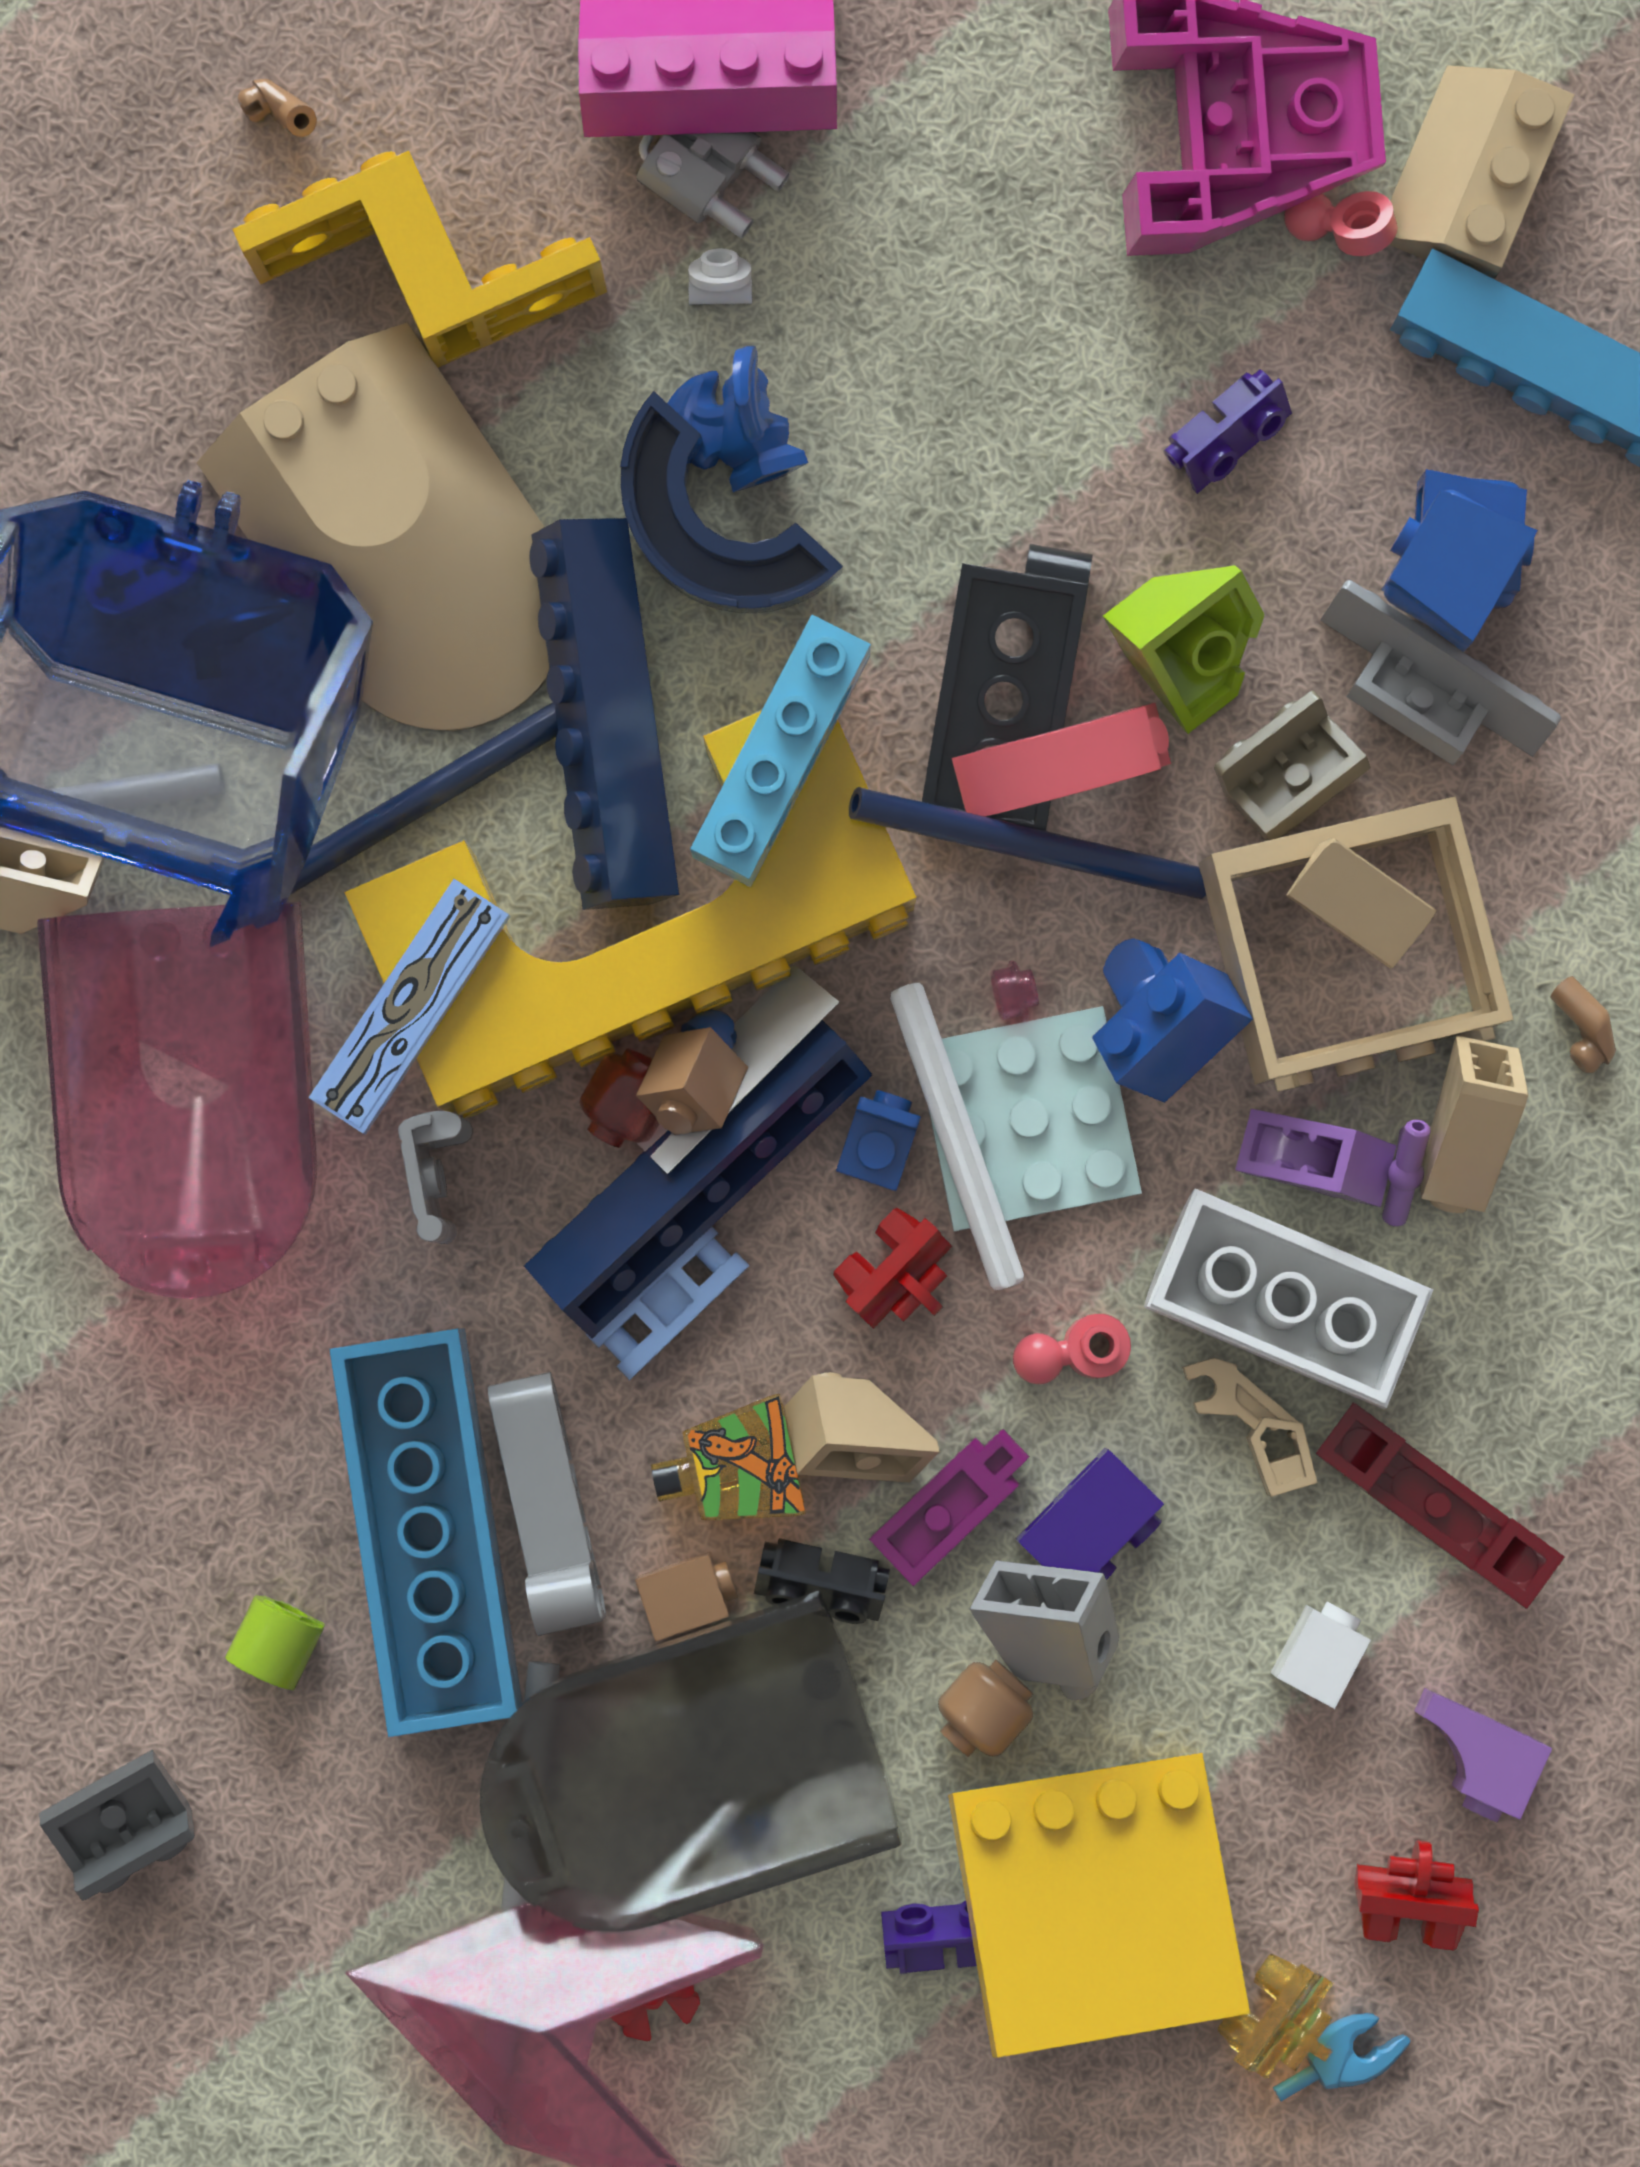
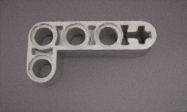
(546, 1505)

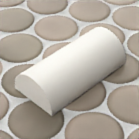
(1288, 1298)

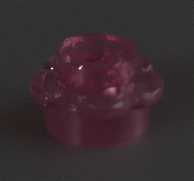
(1014, 991)

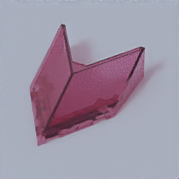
(515, 2011)

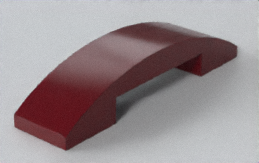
(1439, 1506)

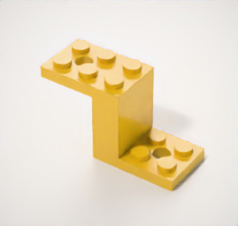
(396, 207)

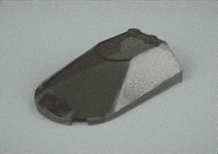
(689, 1774)

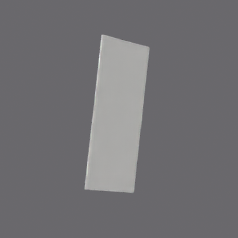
(762, 1041)

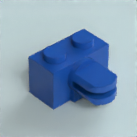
(1168, 1019)

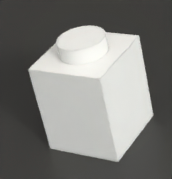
(1322, 1653)

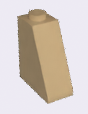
(1473, 1124)

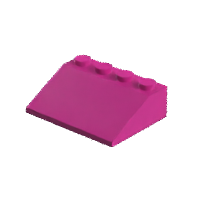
(706, 66)

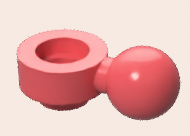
(1359, 222)
(1041, 1358)

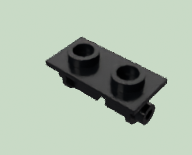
(846, 1589)

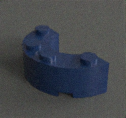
(686, 552)

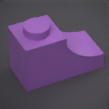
(1316, 1157)
(1492, 1761)

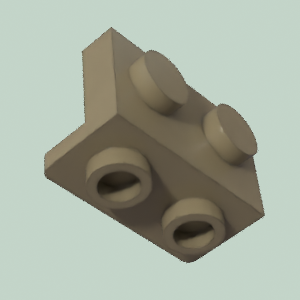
(1290, 767)

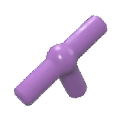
(1406, 1171)

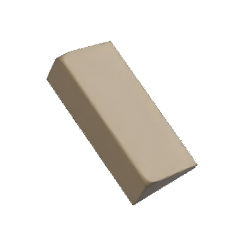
(1360, 902)

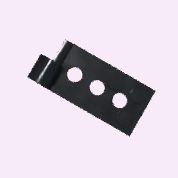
(1052, 603)

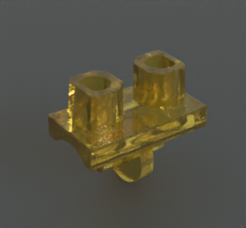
(1289, 2026)

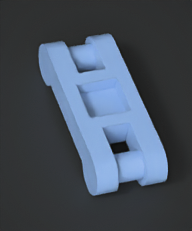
(670, 1304)

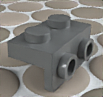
(119, 1825)

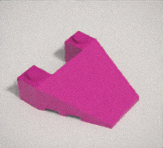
(1263, 115)

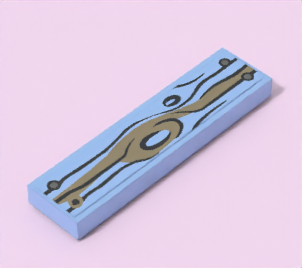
(409, 1006)

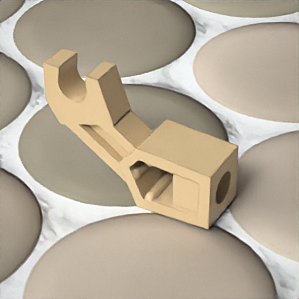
(1241, 1398)

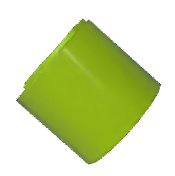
(274, 1642)

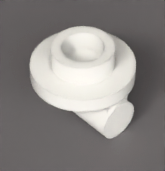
(720, 278)

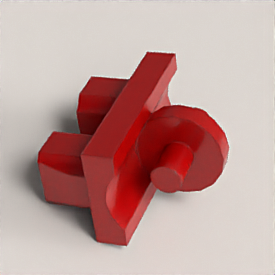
(903, 1277)
(1417, 1891)

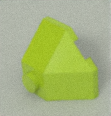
(1189, 638)

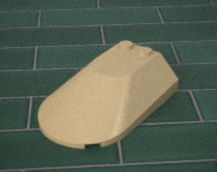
(416, 514)

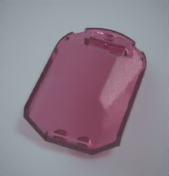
(180, 1092)

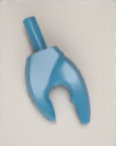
(1344, 2066)

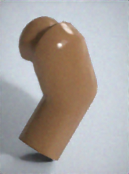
(286, 109)
(1593, 1023)

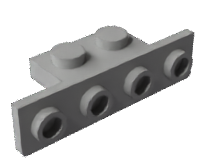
(1429, 684)

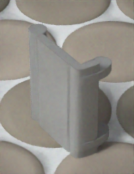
(425, 1174)

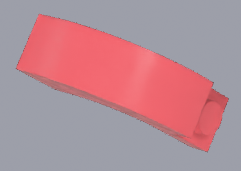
(1063, 761)

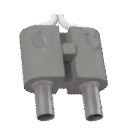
(697, 168)

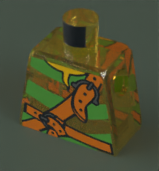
(736, 1465)

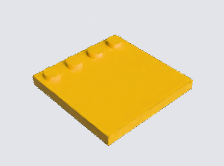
(1098, 1905)

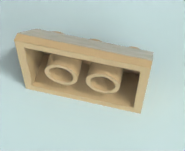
(1476, 164)

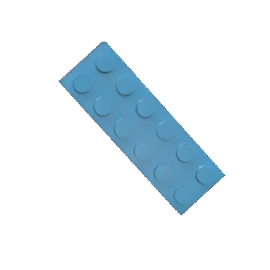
(426, 1532)

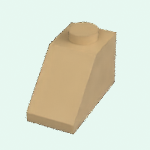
(42, 879)
(854, 1432)

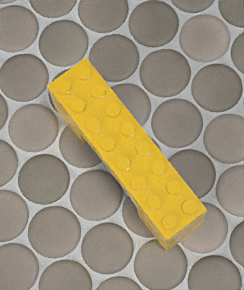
(532, 1014)

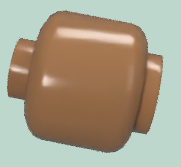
(985, 1709)

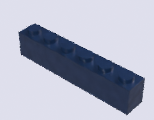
(603, 713)
(655, 1216)

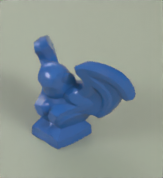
(740, 429)

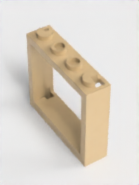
(1466, 914)

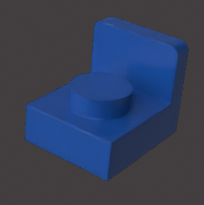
(879, 1140)

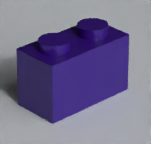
(1093, 1518)

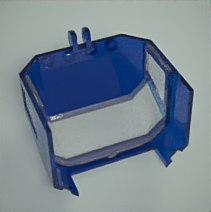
(173, 692)

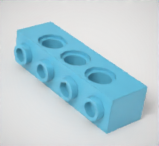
(781, 750)

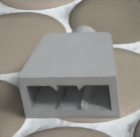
(1049, 1624)

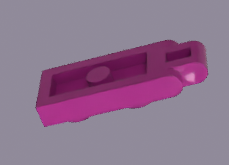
(950, 1505)

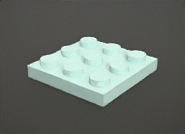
(1042, 1116)

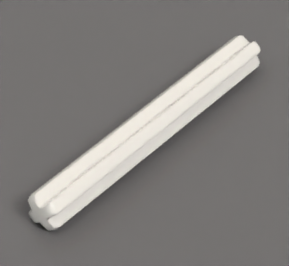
(957, 1136)

